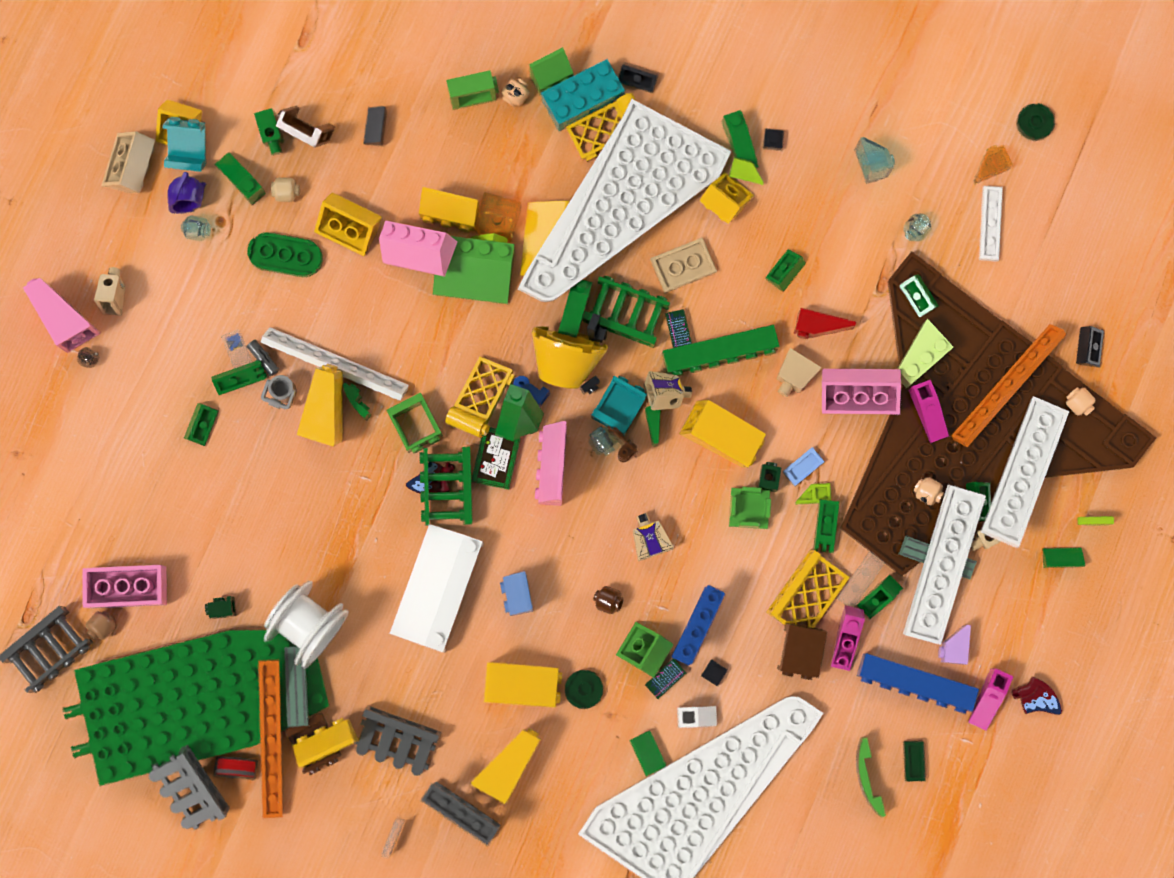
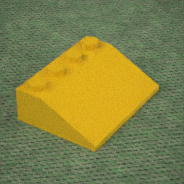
(539, 223)

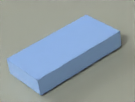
(803, 466)

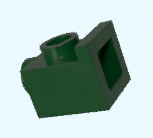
(769, 468)
(221, 608)

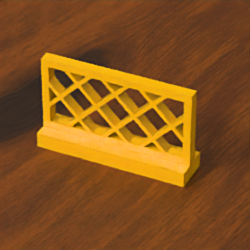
(797, 581)

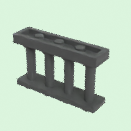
(42, 630)
(461, 812)

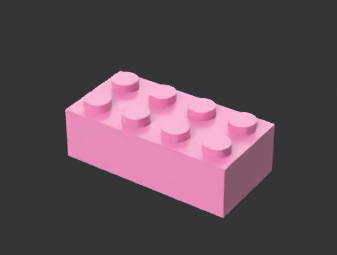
(861, 391)
(124, 586)

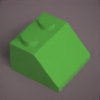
(550, 70)
(644, 649)

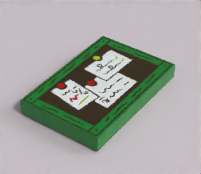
(495, 461)

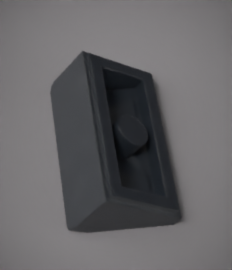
(638, 77)
(375, 126)
(1089, 346)

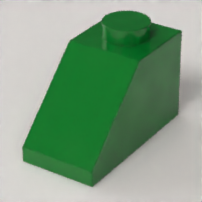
(880, 596)

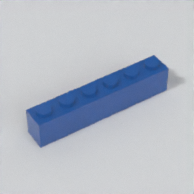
(917, 682)

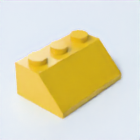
(448, 209)
(347, 223)
(324, 742)

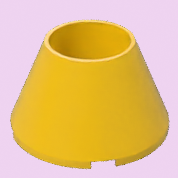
(565, 359)

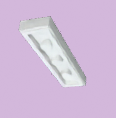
(990, 223)

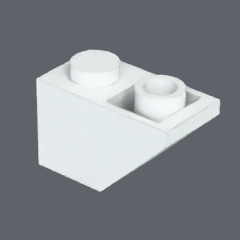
(696, 716)

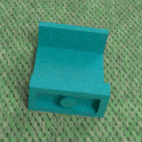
(185, 144)

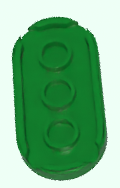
(285, 254)

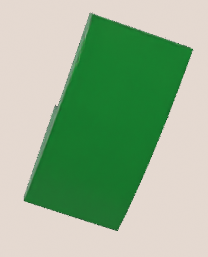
(353, 395)

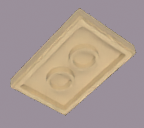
(683, 265)

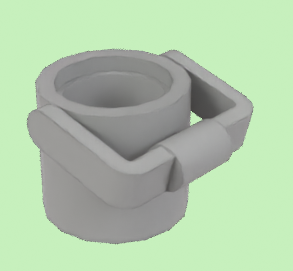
(282, 391)

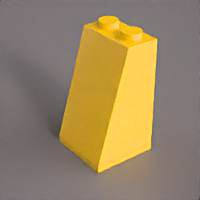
(324, 407)
(723, 433)
(522, 685)
(506, 769)

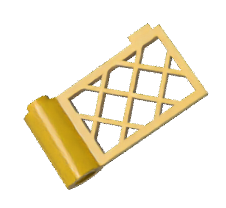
(620, 106)
(471, 420)

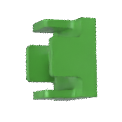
(749, 508)

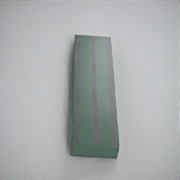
(918, 550)
(295, 689)

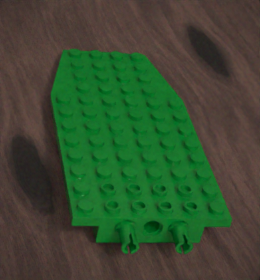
(181, 696)

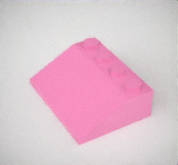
(552, 464)

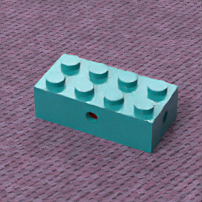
(582, 94)

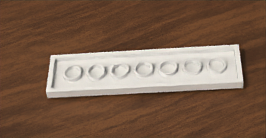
(1024, 472)
(944, 564)

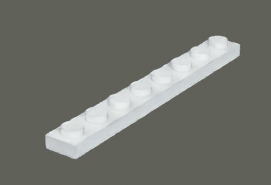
(319, 357)

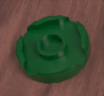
(1035, 122)
(583, 689)

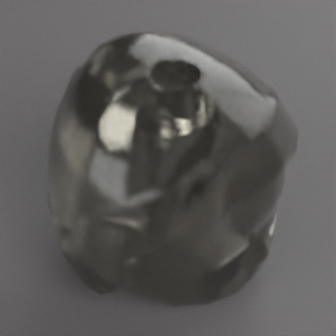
(87, 357)

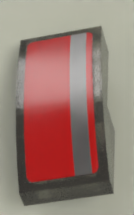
(235, 768)

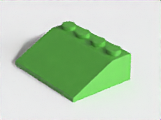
(478, 271)

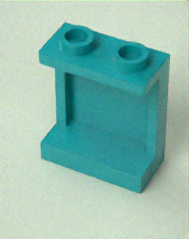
(619, 404)

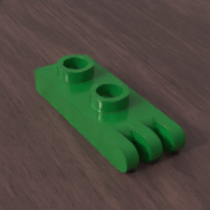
(239, 377)
(826, 525)

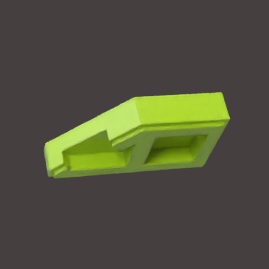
(745, 171)
(491, 237)
(814, 493)
(1096, 521)

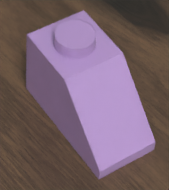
(956, 647)

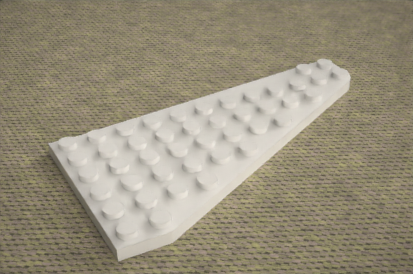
(632, 186)
(689, 807)

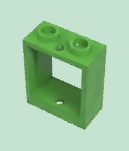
(472, 89)
(406, 406)

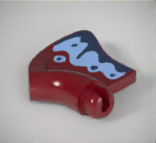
(434, 486)
(1037, 697)

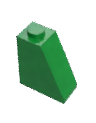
(518, 415)

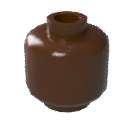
(608, 600)

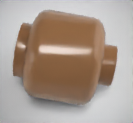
(100, 625)

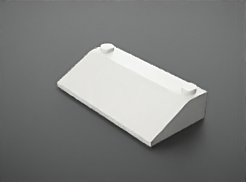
(436, 587)

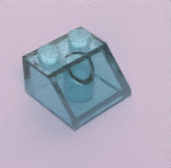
(874, 160)

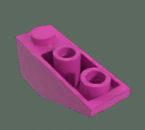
(929, 410)
(847, 637)
(990, 698)

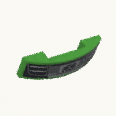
(863, 752)

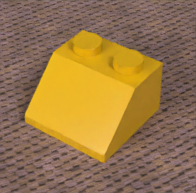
(173, 109)
(726, 197)

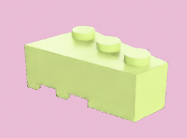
(923, 353)

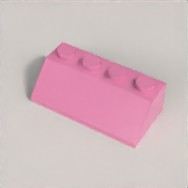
(416, 248)

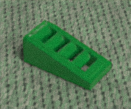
(653, 422)

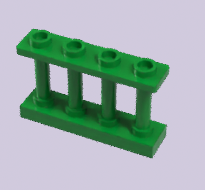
(629, 330)
(463, 495)

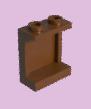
(311, 135)
(802, 651)
(315, 722)

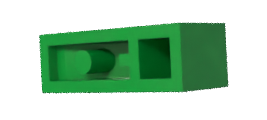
(739, 137)
(240, 178)
(575, 308)

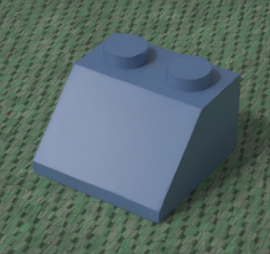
(517, 594)

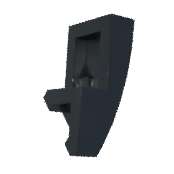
(594, 331)

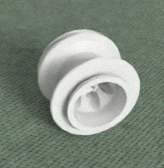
(304, 623)

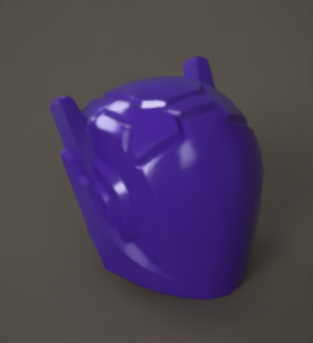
(185, 194)

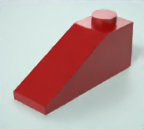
(817, 324)

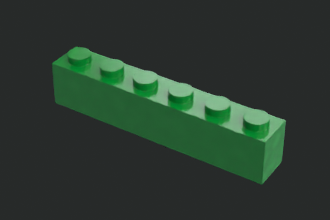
(721, 350)

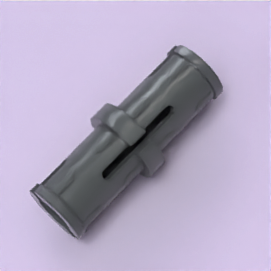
(263, 356)

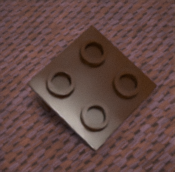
(628, 447)

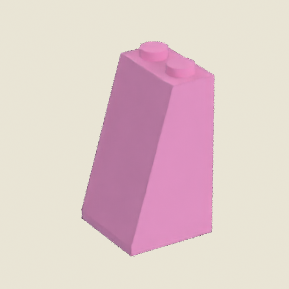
(61, 319)

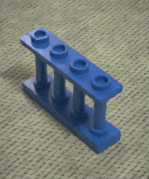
(698, 625)

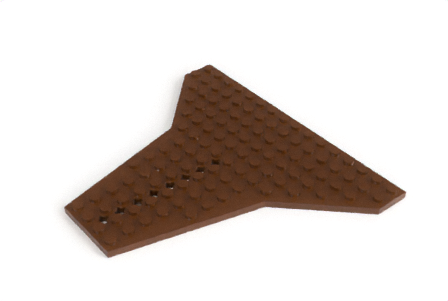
(962, 378)

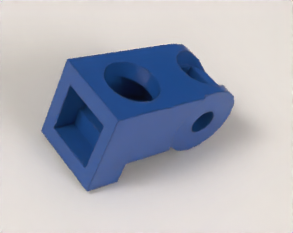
(539, 395)

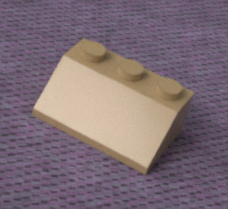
(128, 162)

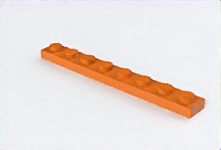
(1008, 385)
(270, 738)

